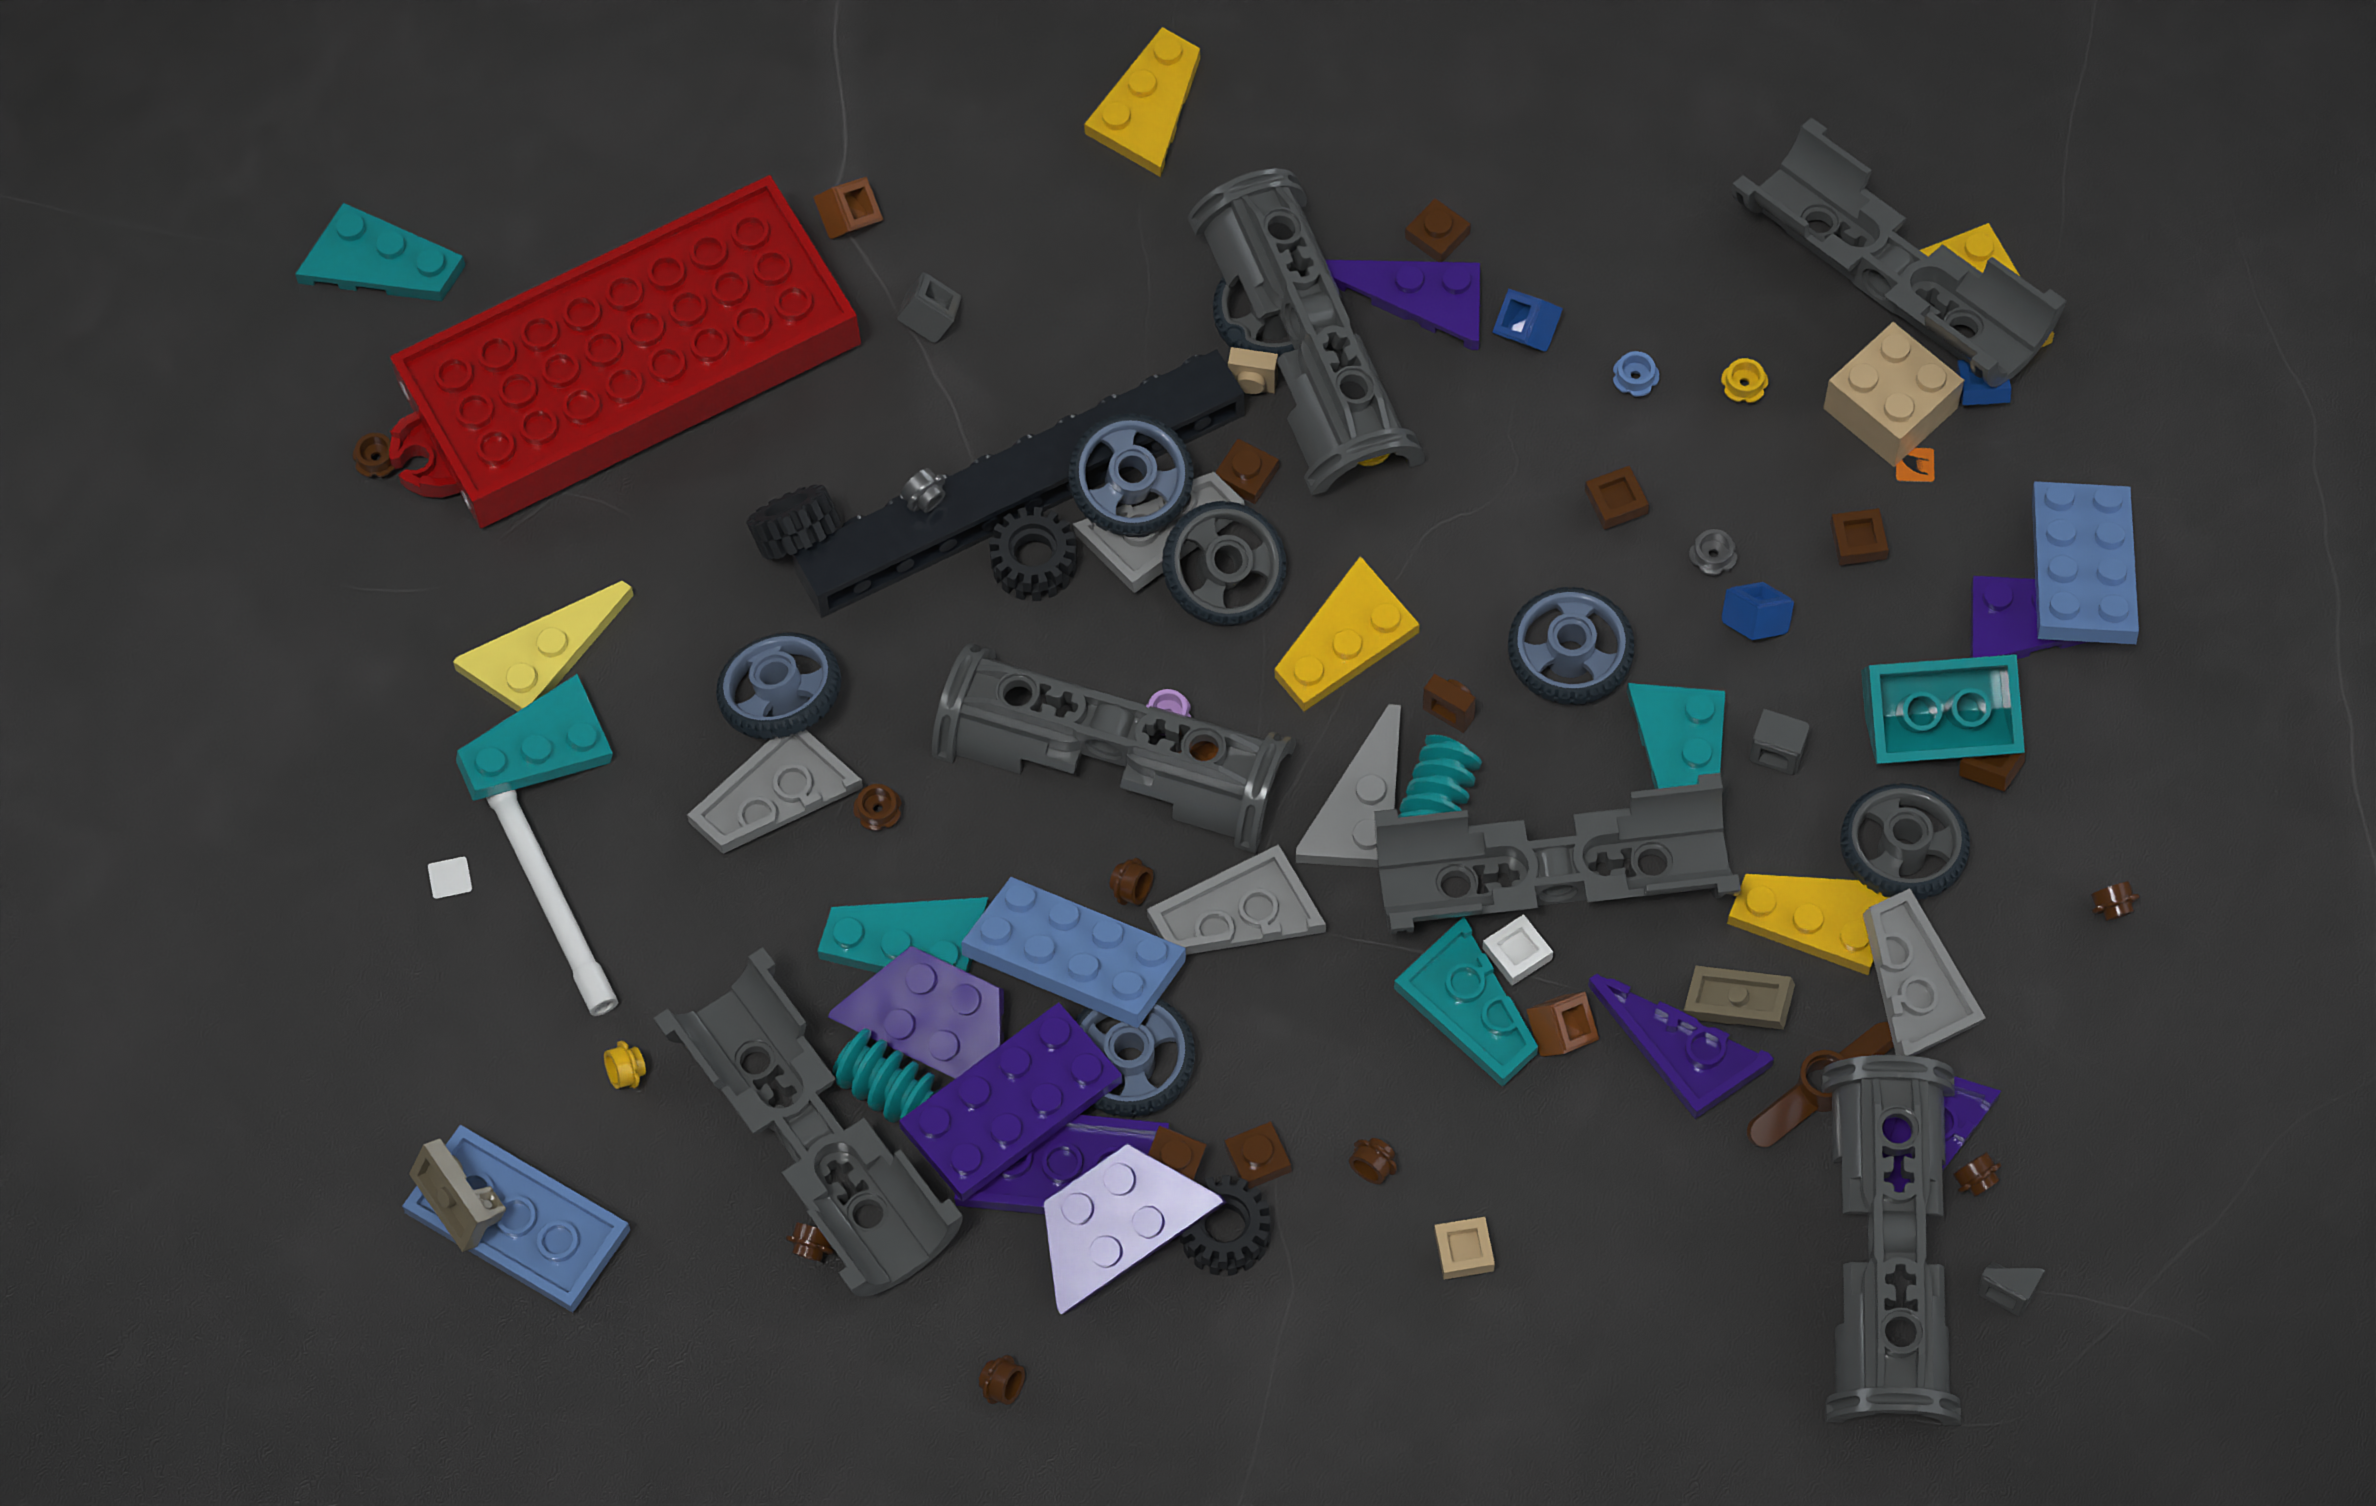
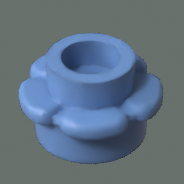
(1635, 363)

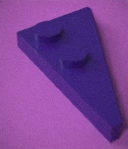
(1428, 292)
(1691, 1058)

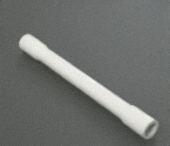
(586, 971)

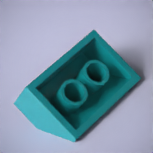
(1943, 709)

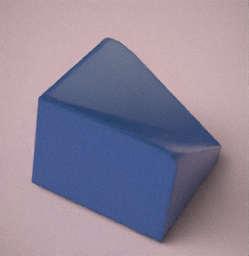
(1527, 320)
(1757, 610)

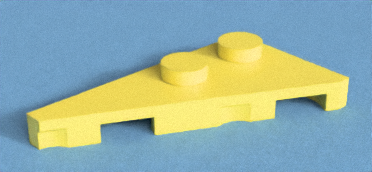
(540, 654)

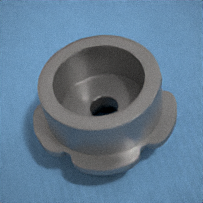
(924, 491)
(1716, 541)

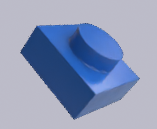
(1976, 391)

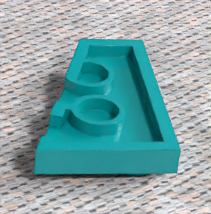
(378, 255)
(1679, 731)
(536, 744)
(878, 933)
(1465, 1001)

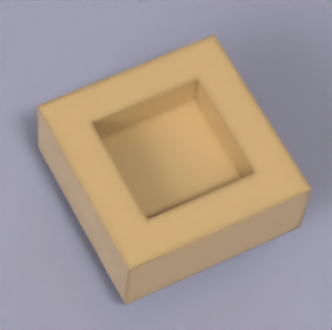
(1254, 370)
(1464, 1248)

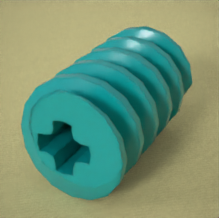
(1440, 778)
(881, 1078)

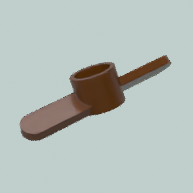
(1803, 1098)

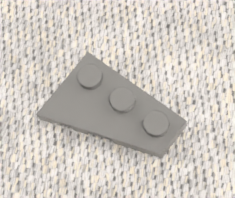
(1139, 558)
(773, 789)
(1239, 907)
(1917, 977)

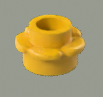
(1744, 370)
(624, 1065)

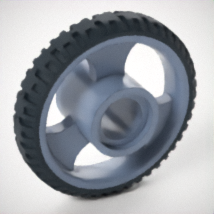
(1101, 503)
(1574, 626)
(779, 686)
(1138, 1094)

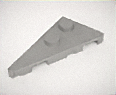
(1346, 823)

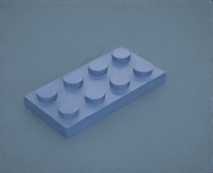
(2084, 563)
(1074, 952)
(547, 1232)

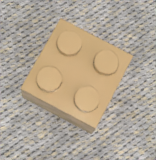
(1893, 394)

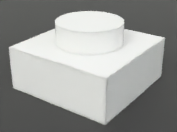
(1517, 950)

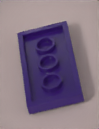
(1010, 1101)
(1060, 1161)

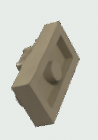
(1739, 997)
(458, 1206)

